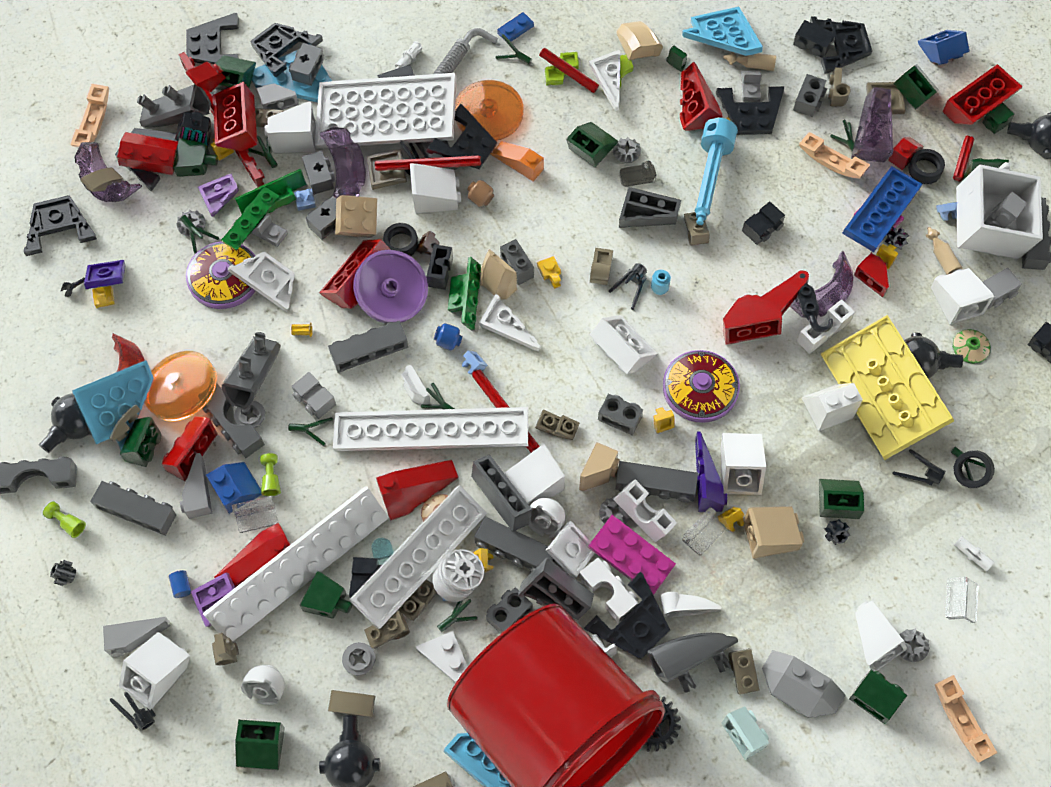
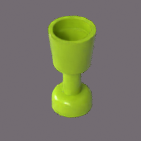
(270, 481)
(69, 523)

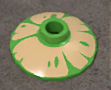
(971, 353)

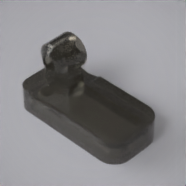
(638, 174)

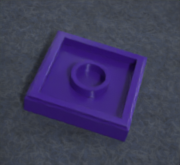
(104, 274)

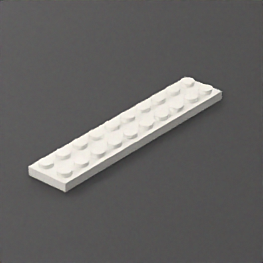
(431, 429)
(296, 565)

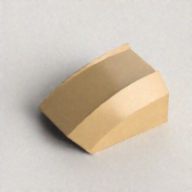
(638, 40)
(498, 276)

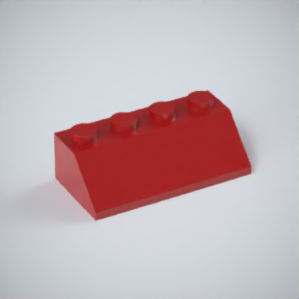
(981, 96)
(235, 118)
(341, 285)

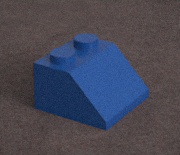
(945, 46)
(234, 484)

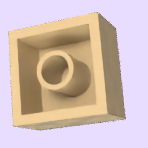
(356, 216)

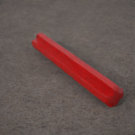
(569, 70)

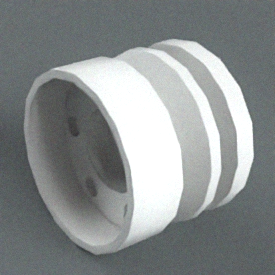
(458, 575)

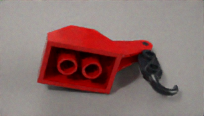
(761, 316)

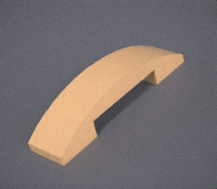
(93, 115)
(832, 159)
(963, 720)

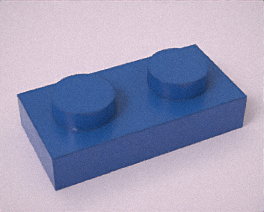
(516, 27)

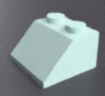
(745, 732)

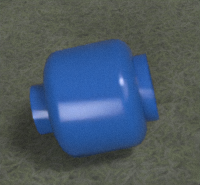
(447, 336)

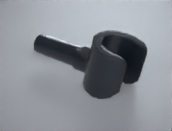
(70, 286)

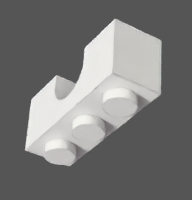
(841, 316)
(652, 522)
(599, 575)

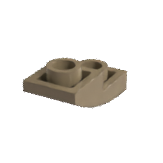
(101, 179)
(558, 426)
(119, 431)
(418, 600)
(351, 703)

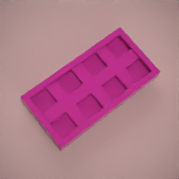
(631, 553)

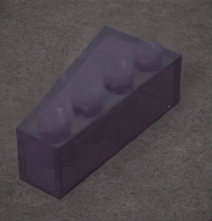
(874, 131)

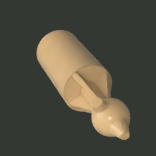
(755, 61)
(943, 252)

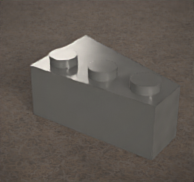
(648, 209)
(552, 585)

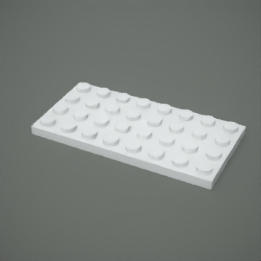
(389, 109)

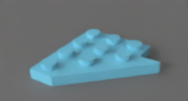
(725, 30)
(263, 76)
(111, 397)
(474, 761)

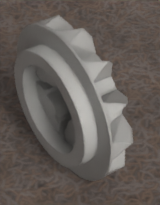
(620, 153)
(198, 220)
(258, 411)
(605, 511)
(358, 649)
(919, 652)

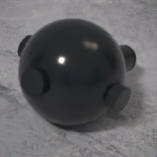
(1036, 133)
(929, 355)
(66, 423)
(350, 760)

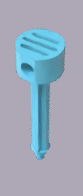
(717, 140)

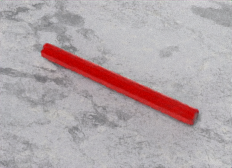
(436, 162)
(498, 401)

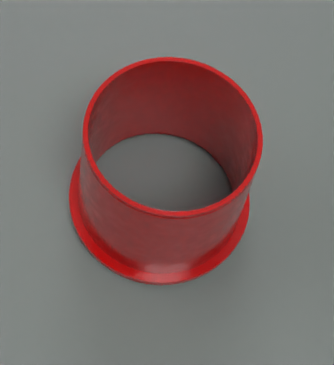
(553, 705)

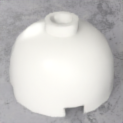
(547, 517)
(263, 683)

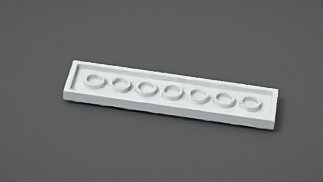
(418, 557)

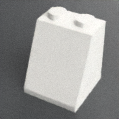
(292, 130)
(434, 189)
(961, 295)
(833, 405)
(742, 463)
(537, 476)
(878, 636)
(153, 669)

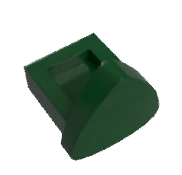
(677, 58)

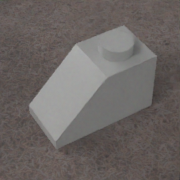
(277, 97)

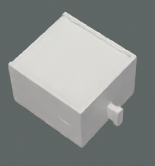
(981, 194)

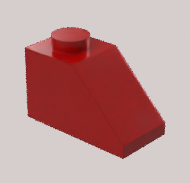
(206, 76)
(904, 151)
(873, 273)

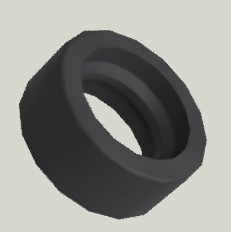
(929, 155)
(401, 228)
(973, 454)

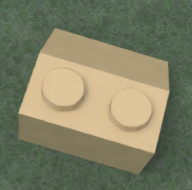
(600, 467)

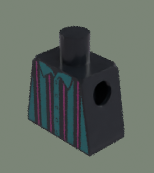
(194, 128)

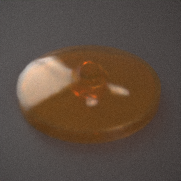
(493, 106)
(181, 385)

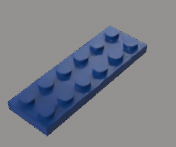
(882, 209)

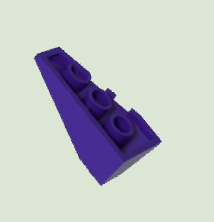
(709, 485)

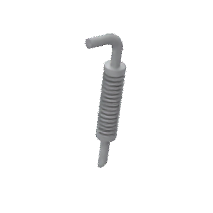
(460, 49)

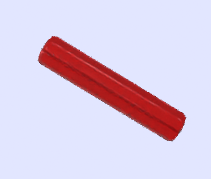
(963, 158)

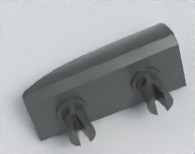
(171, 107)
(250, 371)
(682, 654)

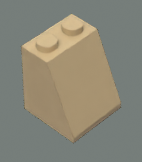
(772, 531)

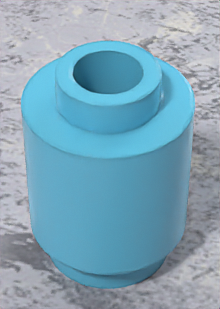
(660, 282)

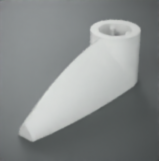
(685, 605)

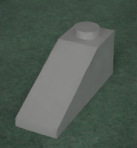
(196, 492)
(128, 636)

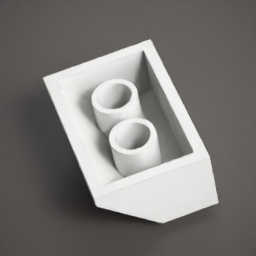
(622, 344)

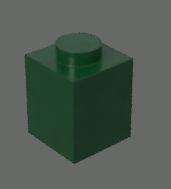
(998, 118)

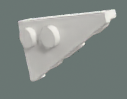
(608, 75)
(501, 321)
(445, 655)

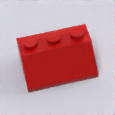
(147, 153)
(195, 439)

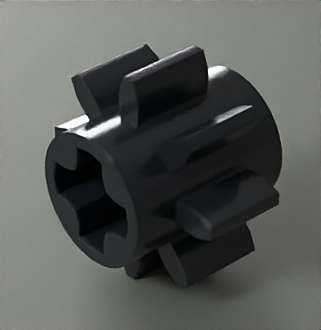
(897, 237)
(837, 532)
(63, 572)

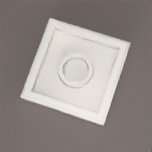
(571, 549)

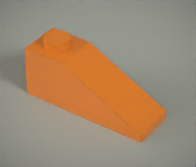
(520, 159)

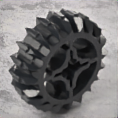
(671, 733)

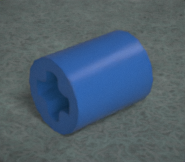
(180, 584)

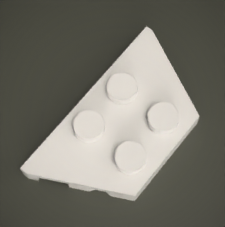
(267, 278)

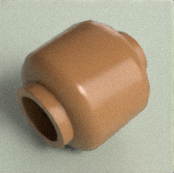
(480, 193)

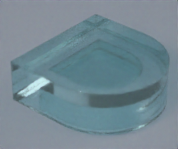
(382, 548)

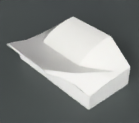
(414, 386)

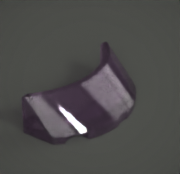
(90, 160)
(347, 160)
(836, 289)

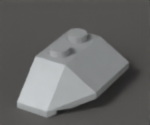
(801, 685)

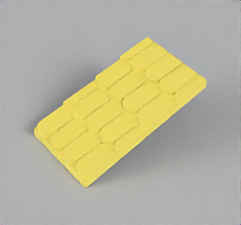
(896, 394)

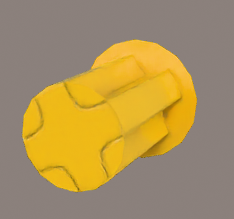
(302, 329)

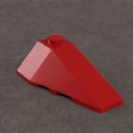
(697, 101)
(410, 487)
(256, 554)

